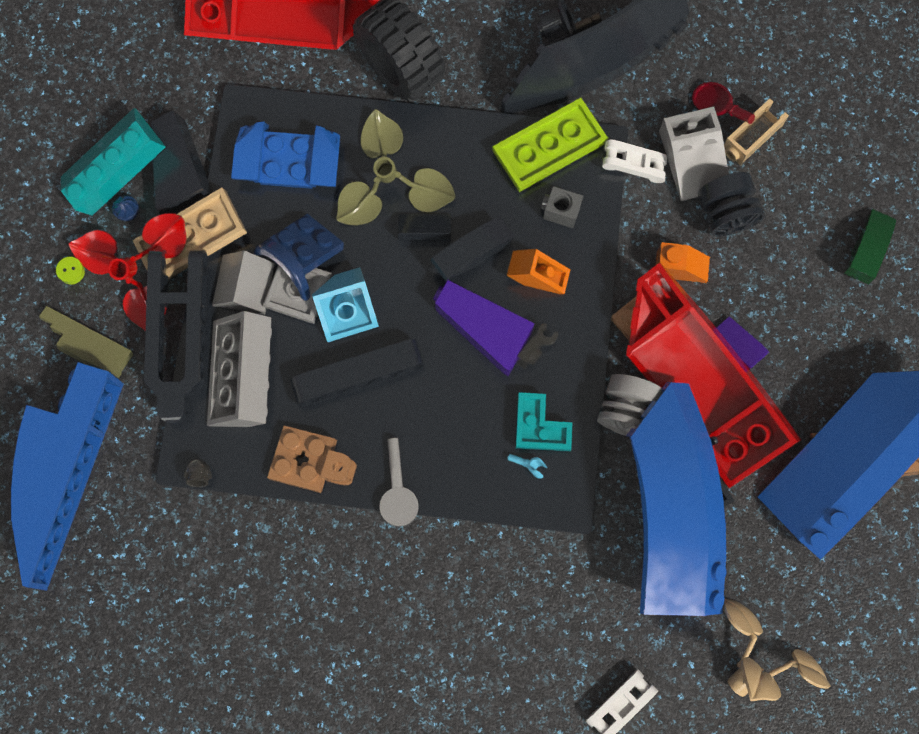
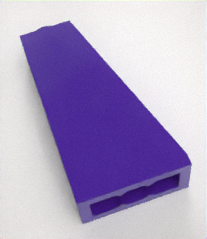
(487, 326)

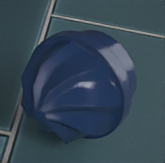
(125, 208)

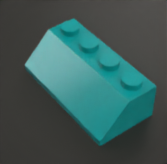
(110, 163)

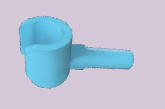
(531, 464)

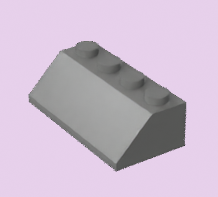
(239, 370)

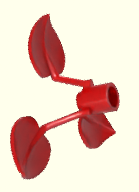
(98, 249)

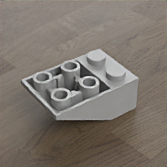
(694, 150)

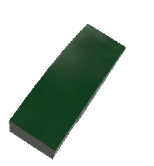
(871, 247)

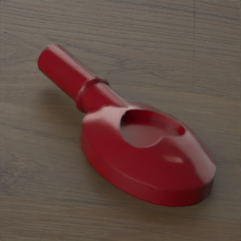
(718, 96)

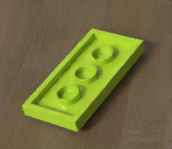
(550, 144)

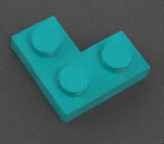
(537, 433)

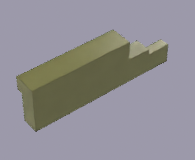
(87, 344)

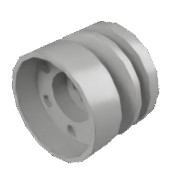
(630, 400)

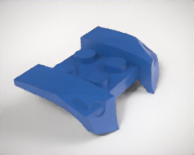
(286, 157)

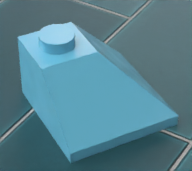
(344, 305)

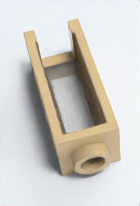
(750, 137)

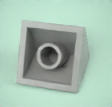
(243, 282)

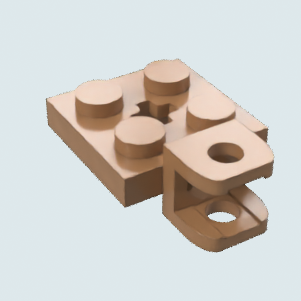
(322, 462)

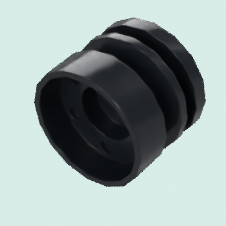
(731, 204)

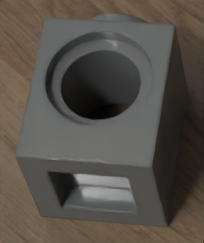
(563, 217)

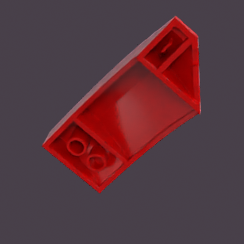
(281, 22)

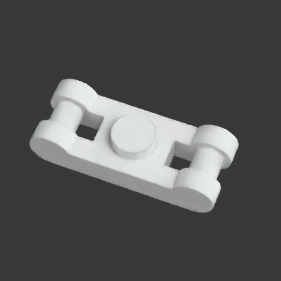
(635, 160)
(622, 704)

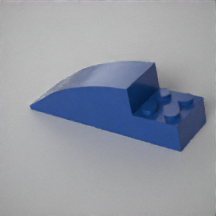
(54, 466)

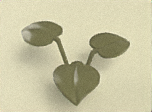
(382, 137)

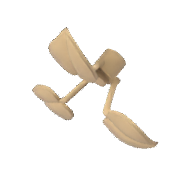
(752, 678)

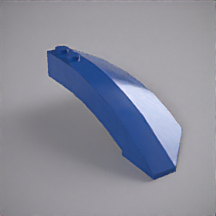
(849, 462)
(679, 508)

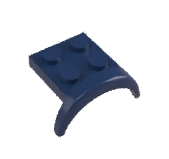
(300, 250)

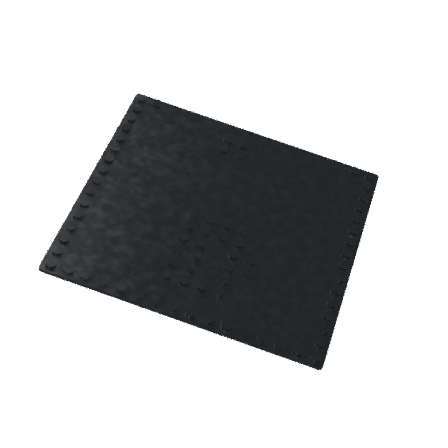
(459, 409)

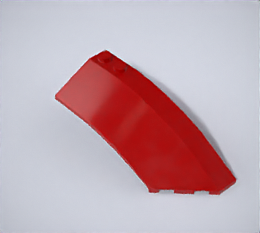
(681, 345)

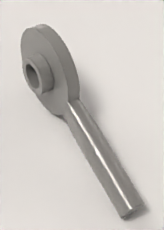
(398, 504)

